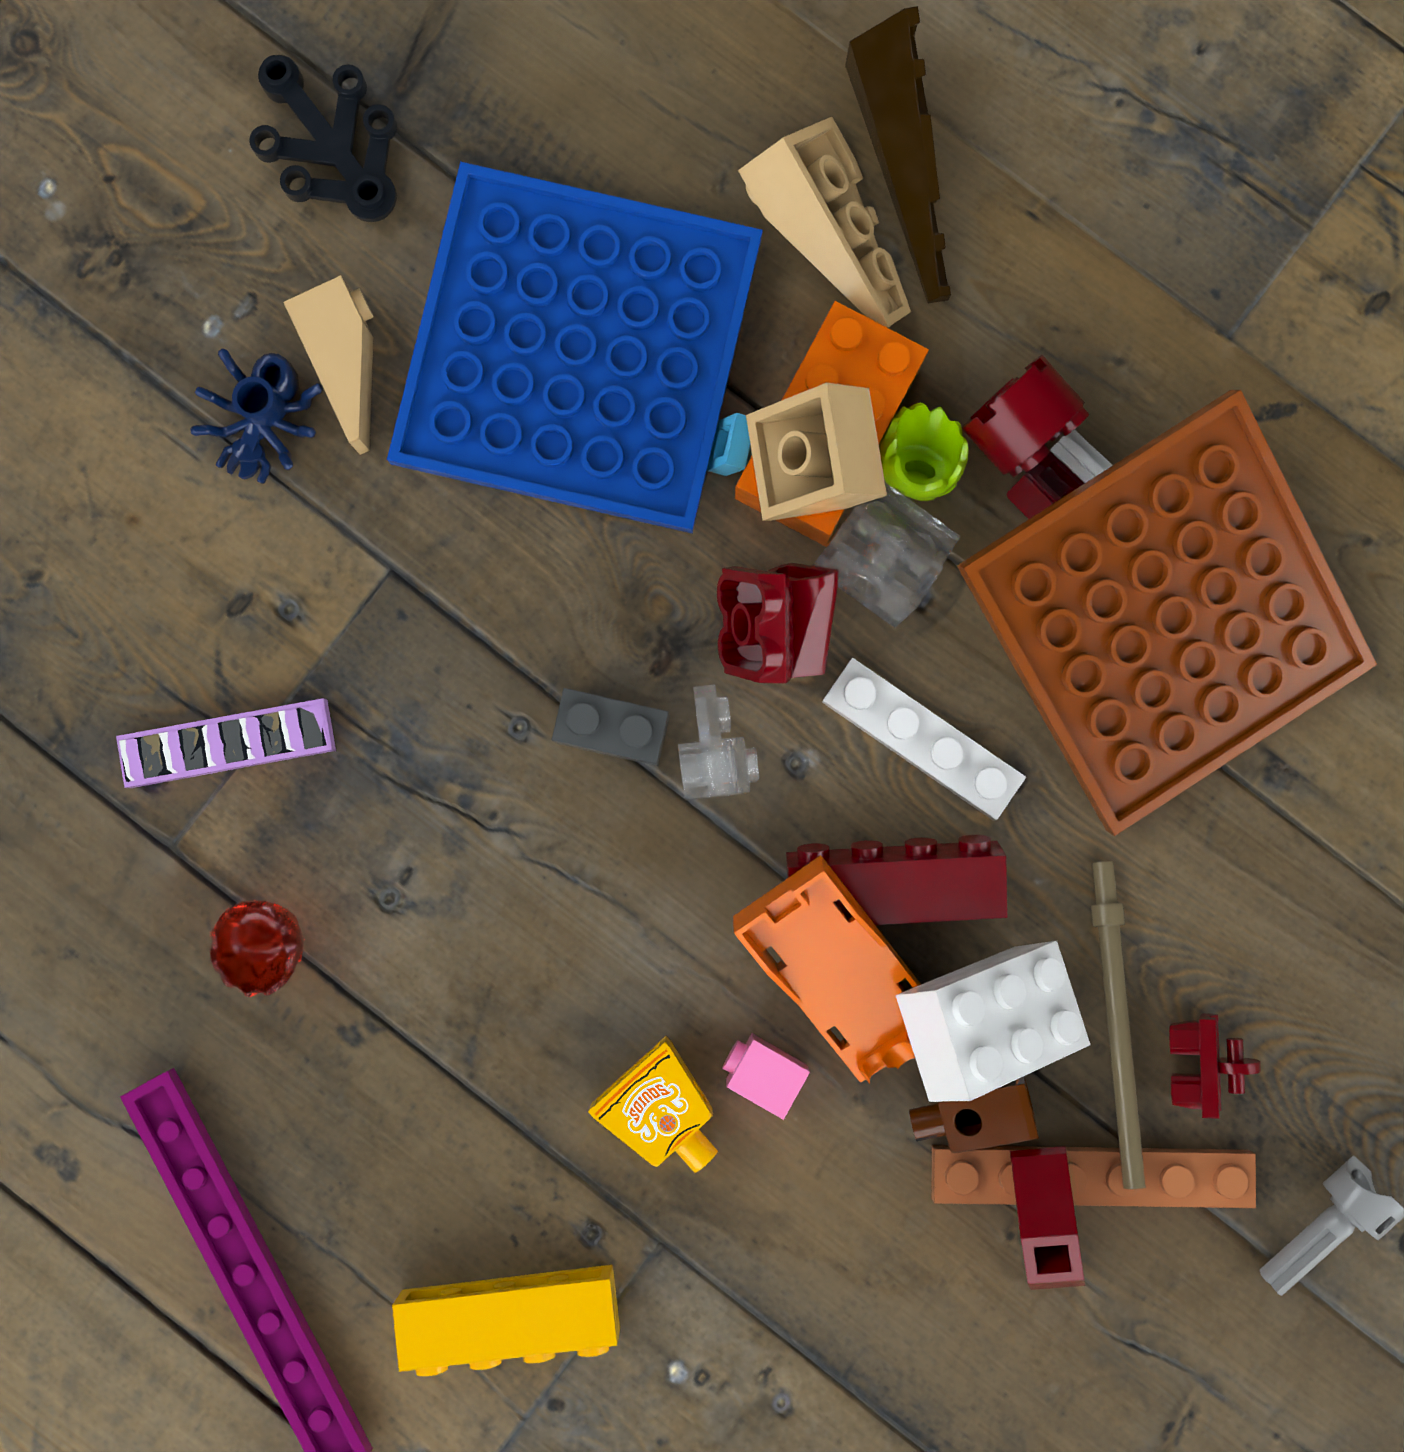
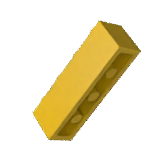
(506, 1320)

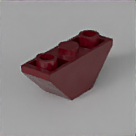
(1047, 1218)

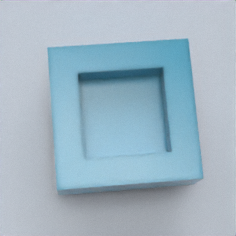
(731, 446)

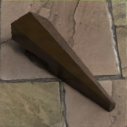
(894, 107)

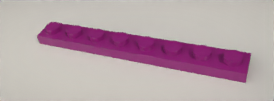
(243, 1267)

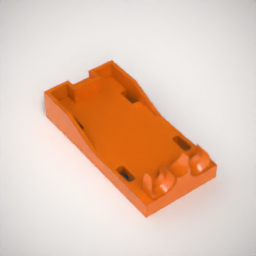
(832, 966)

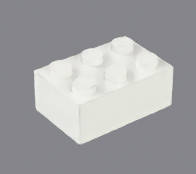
(992, 1022)

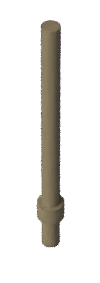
(1108, 917)

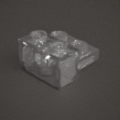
(888, 554)
(715, 764)

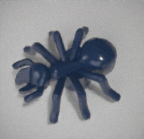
(263, 404)

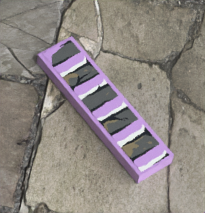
(225, 743)

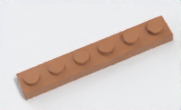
(1171, 1177)

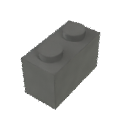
(610, 727)

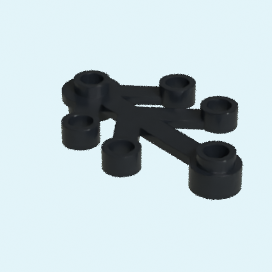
(331, 145)

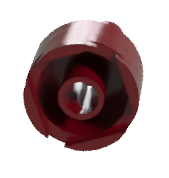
(1025, 417)

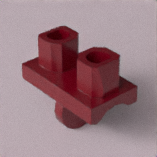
(1204, 1089)

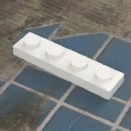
(923, 739)

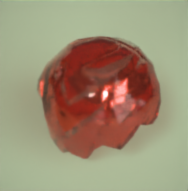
(256, 946)

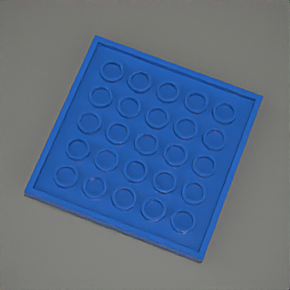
(575, 347)

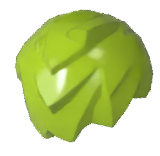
(923, 452)

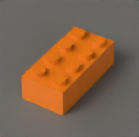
(851, 353)

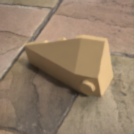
(813, 200)

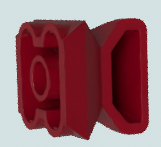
(776, 621)

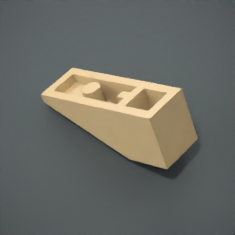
(341, 350)

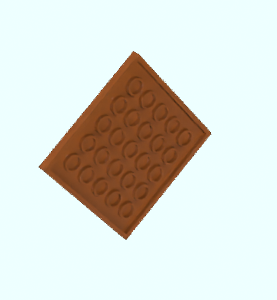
(1169, 612)

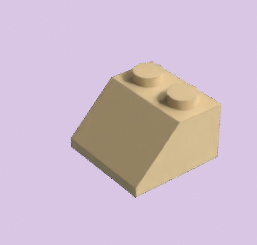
(816, 452)

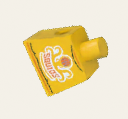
(658, 1109)

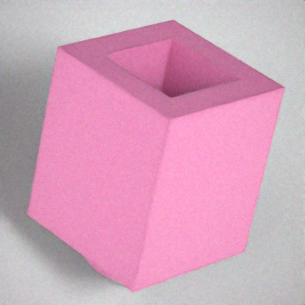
(765, 1074)

